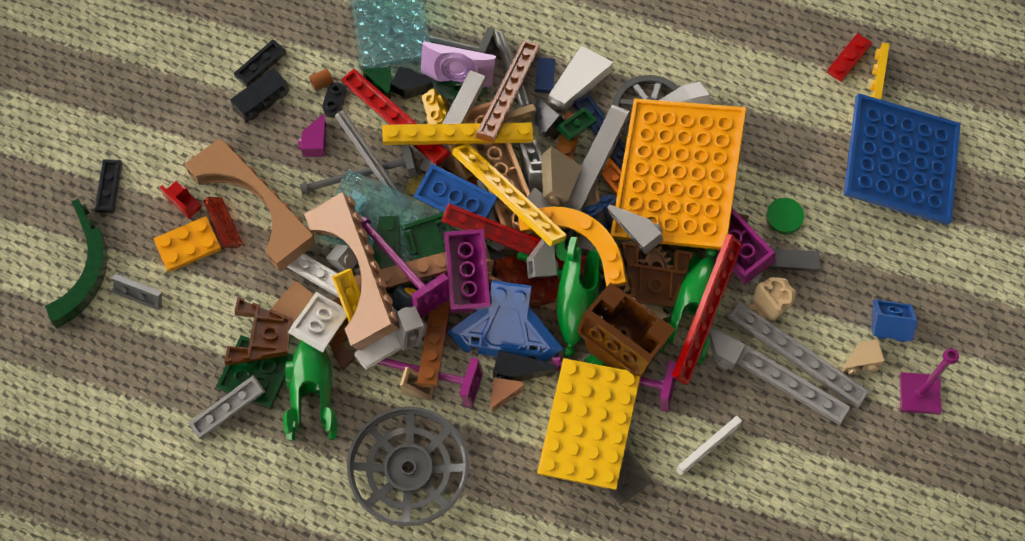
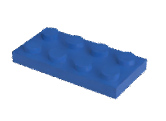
(443, 187)

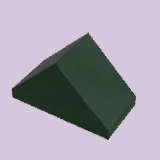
(380, 78)

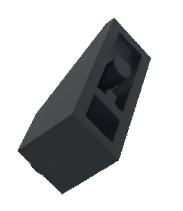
(520, 368)

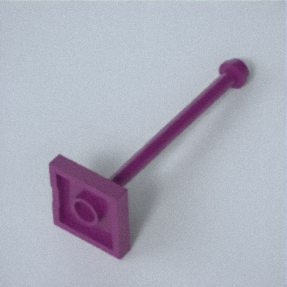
(427, 296)
(470, 382)
(666, 385)
(922, 391)

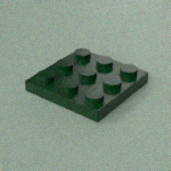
(268, 372)

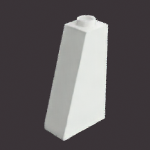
(579, 77)

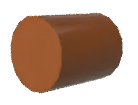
(321, 79)

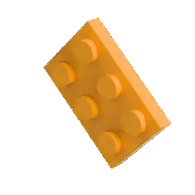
(187, 244)

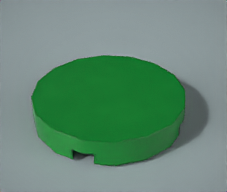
(785, 215)

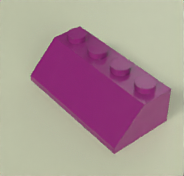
(467, 270)

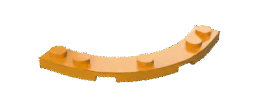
(595, 233)

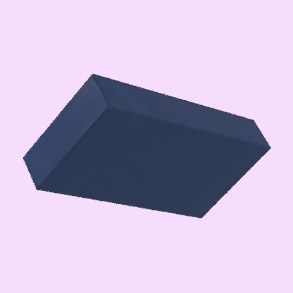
(545, 75)

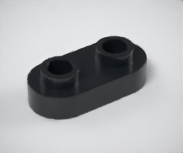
(334, 98)

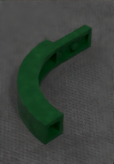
(91, 279)

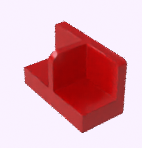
(181, 199)

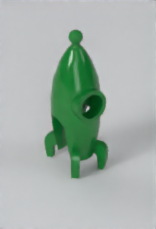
(691, 295)
(576, 296)
(309, 374)

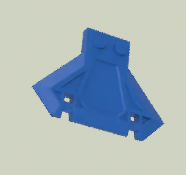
(506, 326)

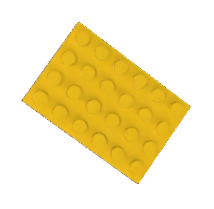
(589, 424)

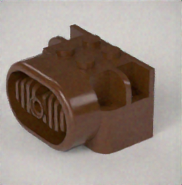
(623, 331)

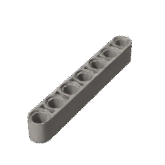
(597, 157)

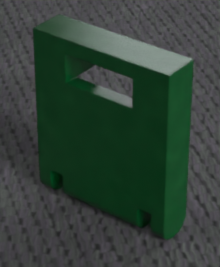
(425, 236)

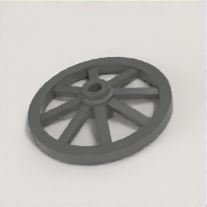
(634, 83)

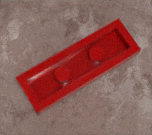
(849, 57)

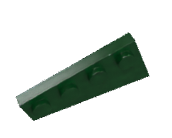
(389, 230)

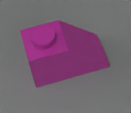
(314, 139)

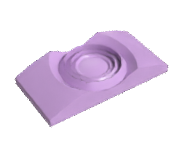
(454, 64)

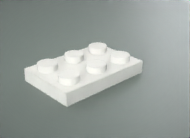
(318, 322)

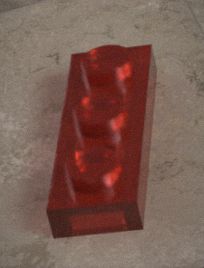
(222, 222)

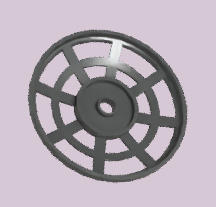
(404, 454)

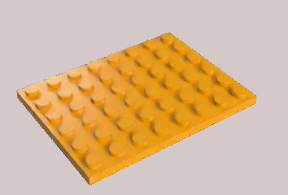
(681, 170)

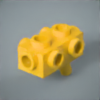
(435, 107)

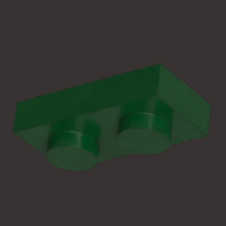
(576, 124)

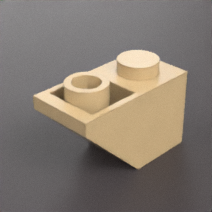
(864, 357)

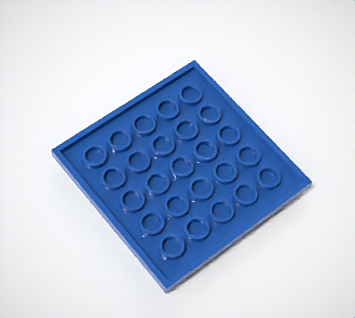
(902, 159)

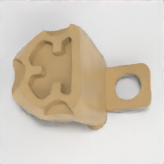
(773, 298)

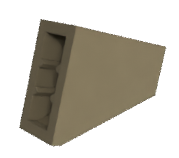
(558, 176)

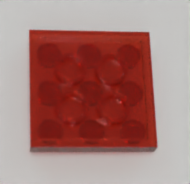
(515, 271)

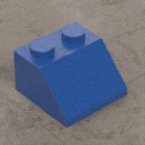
(893, 320)

